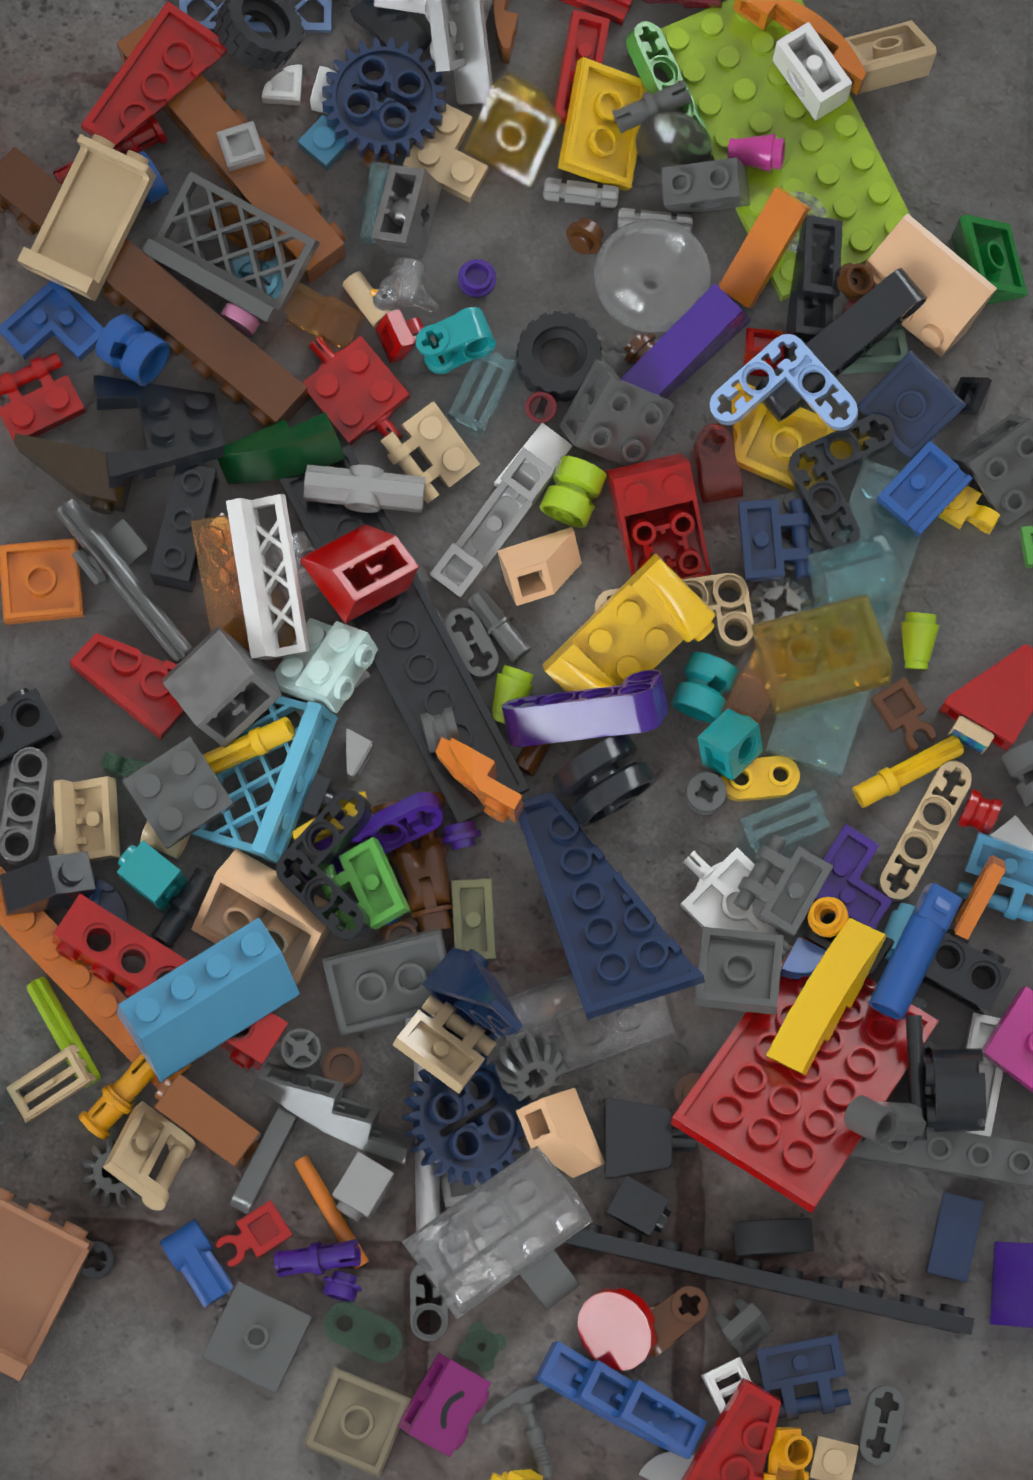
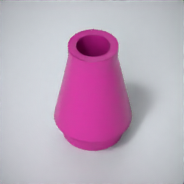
(760, 152)

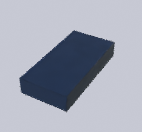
(954, 1237)

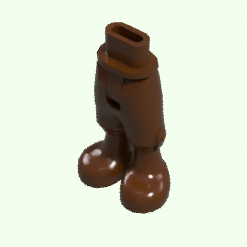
(423, 875)

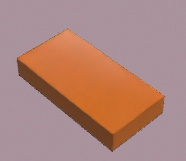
(979, 896)

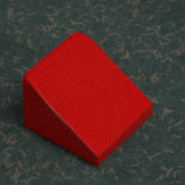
(755, 342)

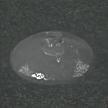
(653, 252)

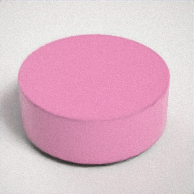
(240, 319)

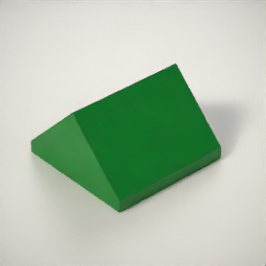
(992, 252)

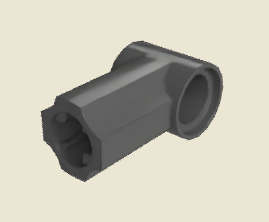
(884, 1120)

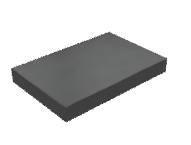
(382, 980)

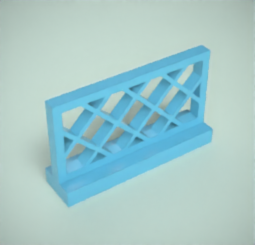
(290, 789)

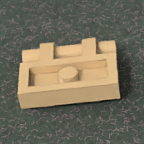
(438, 444)
(439, 1050)

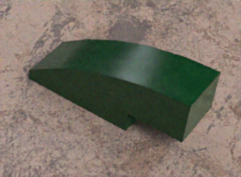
(281, 451)

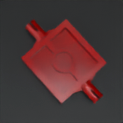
(355, 390)

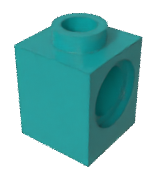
(730, 743)

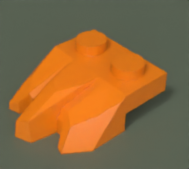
(478, 776)

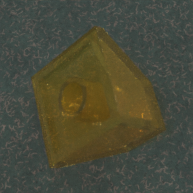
(514, 128)

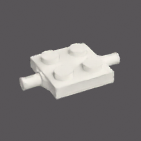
(717, 889)

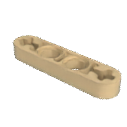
(921, 829)

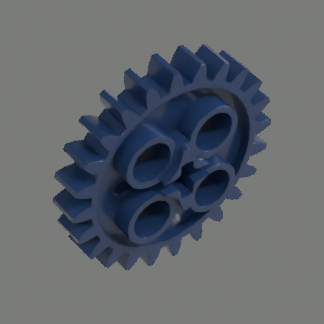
(370, 128)
(484, 1150)

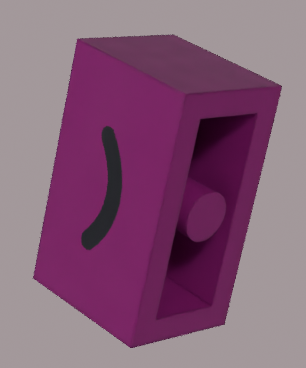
(445, 1405)

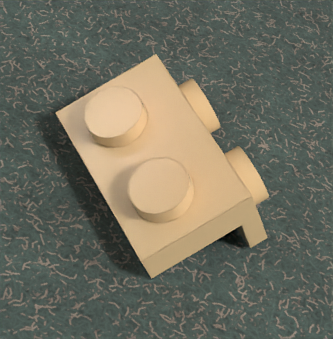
(87, 818)

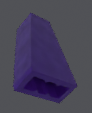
(689, 343)

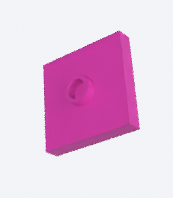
(1012, 1040)

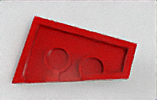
(130, 681)
(739, 1438)

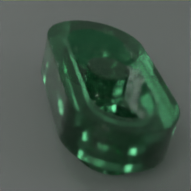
(363, 1333)

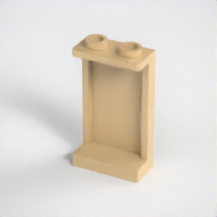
(90, 217)

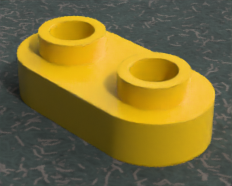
(762, 782)

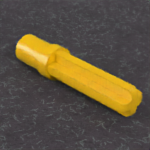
(257, 742)
(889, 781)

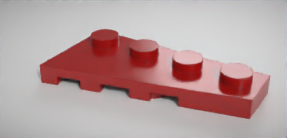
(156, 72)

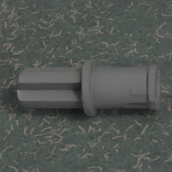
(499, 625)

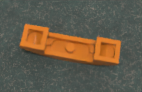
(794, 15)

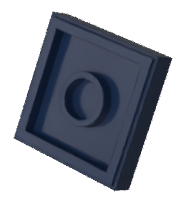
(914, 402)

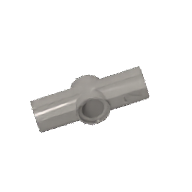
(364, 488)

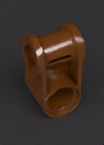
(670, 1323)

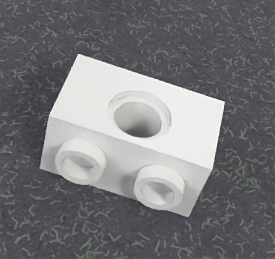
(812, 71)

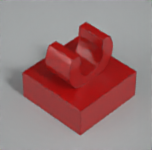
(397, 334)

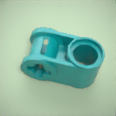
(458, 340)

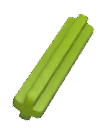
(59, 1023)

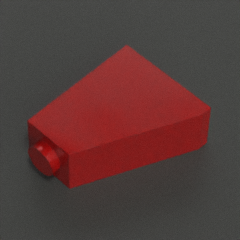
(997, 698)

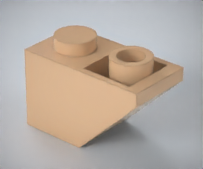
(539, 565)
(562, 1132)

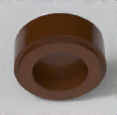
(342, 1065)

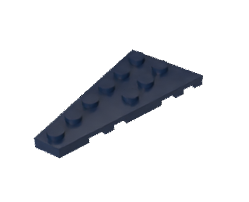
(603, 925)

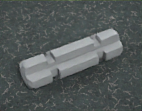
(580, 193)
(628, 215)

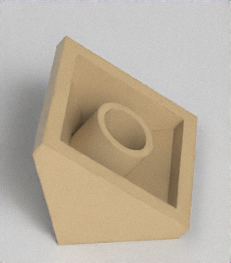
(893, 55)

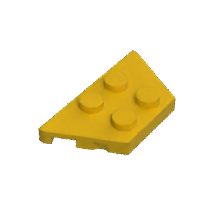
(766, 445)

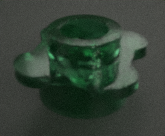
(470, 1349)

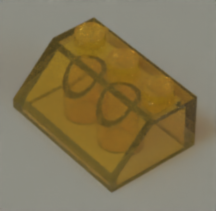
(822, 654)

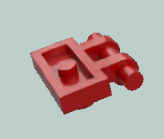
(43, 408)

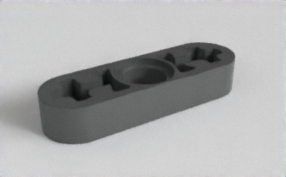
(264, 1160)

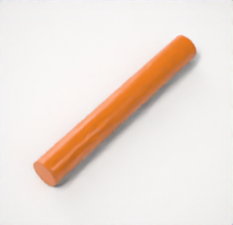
(326, 1203)

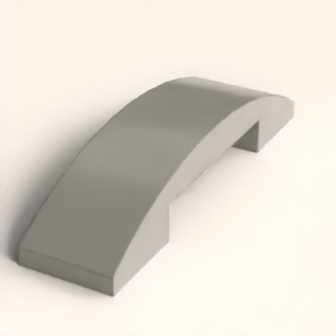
(494, 523)

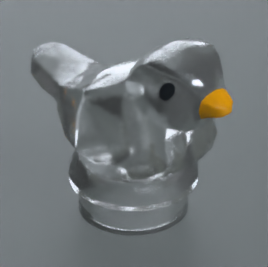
(404, 288)

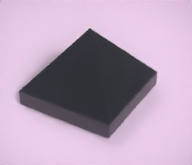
(974, 393)

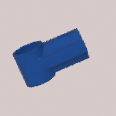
(192, 1254)

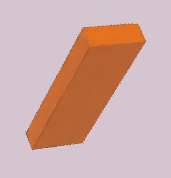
(764, 247)

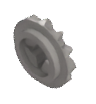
(770, 591)

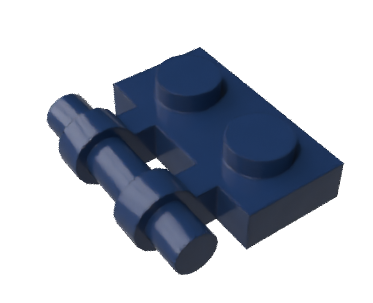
(762, 539)
(800, 1364)

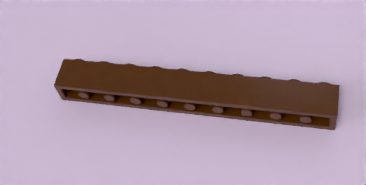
(167, 308)

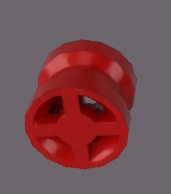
(979, 812)

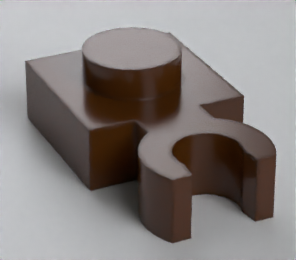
(900, 709)

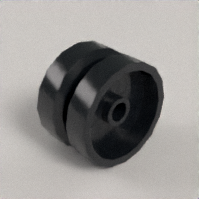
(604, 778)

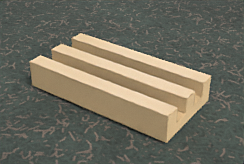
(77, 1067)

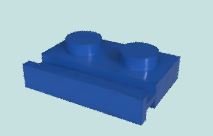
(924, 489)

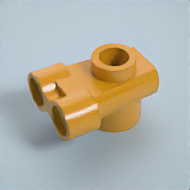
(788, 1455)

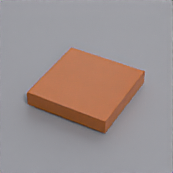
(40, 581)

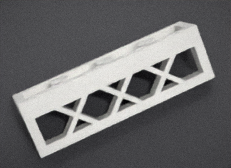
(254, 579)

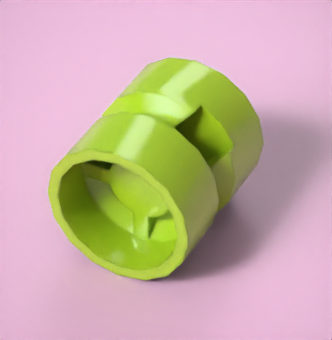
(575, 487)

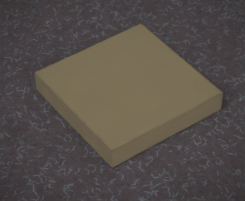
(356, 1422)

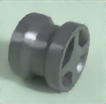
(439, 726)
(701, 804)
(300, 1040)

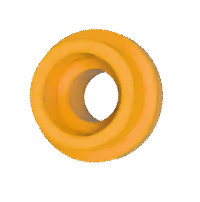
(822, 907)

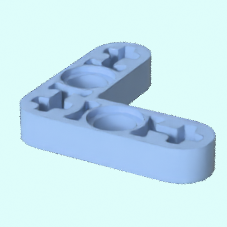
(792, 372)

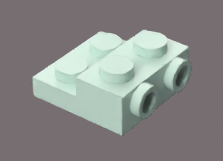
(330, 668)

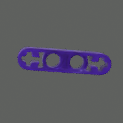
(409, 808)

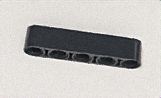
(850, 337)

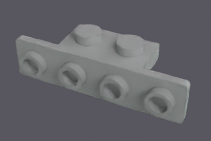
(461, 46)

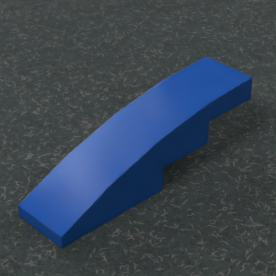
(620, 1400)

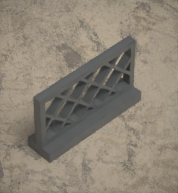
(215, 278)

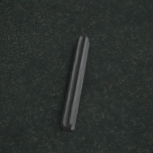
(123, 580)

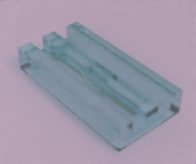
(495, 360)
(815, 810)

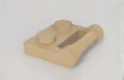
(139, 1149)

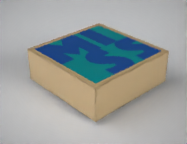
(971, 734)

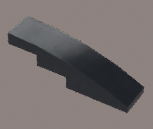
(814, 279)

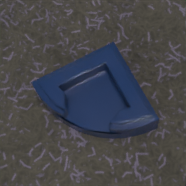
(109, 899)

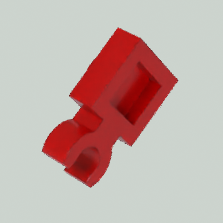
(260, 1231)

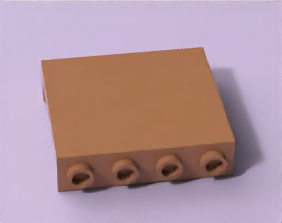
(35, 1278)

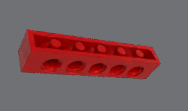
(89, 919)

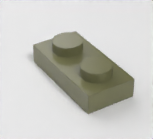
(474, 916)

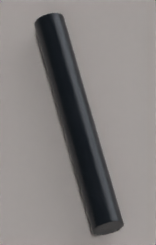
(915, 1064)

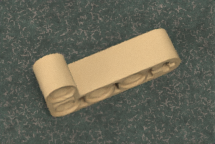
(726, 613)

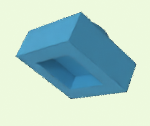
(321, 144)

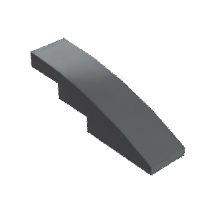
(322, 1105)

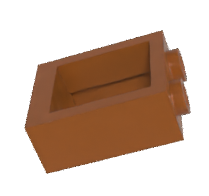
(207, 1121)

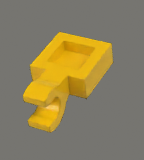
(966, 509)

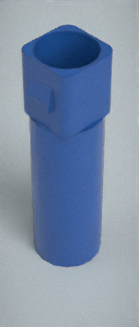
(915, 951)

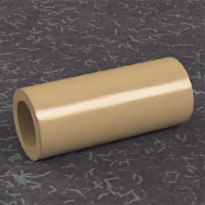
(359, 289)

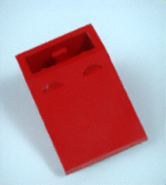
(659, 515)

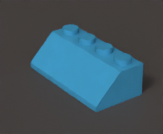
(208, 999)

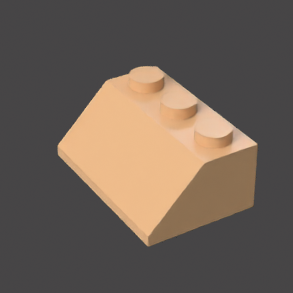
(952, 286)
(250, 890)

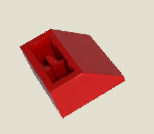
(361, 570)

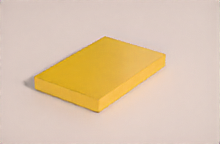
(591, 136)

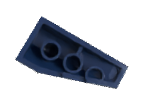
(474, 993)

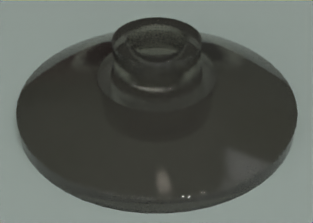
(675, 133)

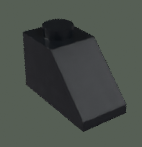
(47, 883)

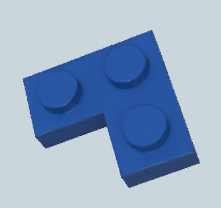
(49, 314)

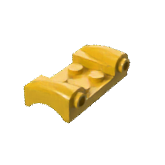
(631, 630)

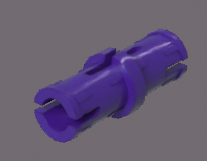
(317, 1258)

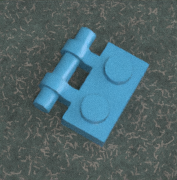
(1017, 875)

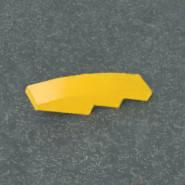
(826, 996)

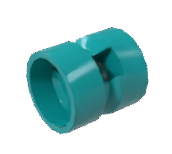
(704, 689)

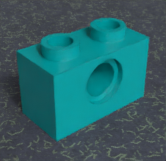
(150, 875)

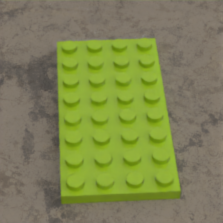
(746, 96)

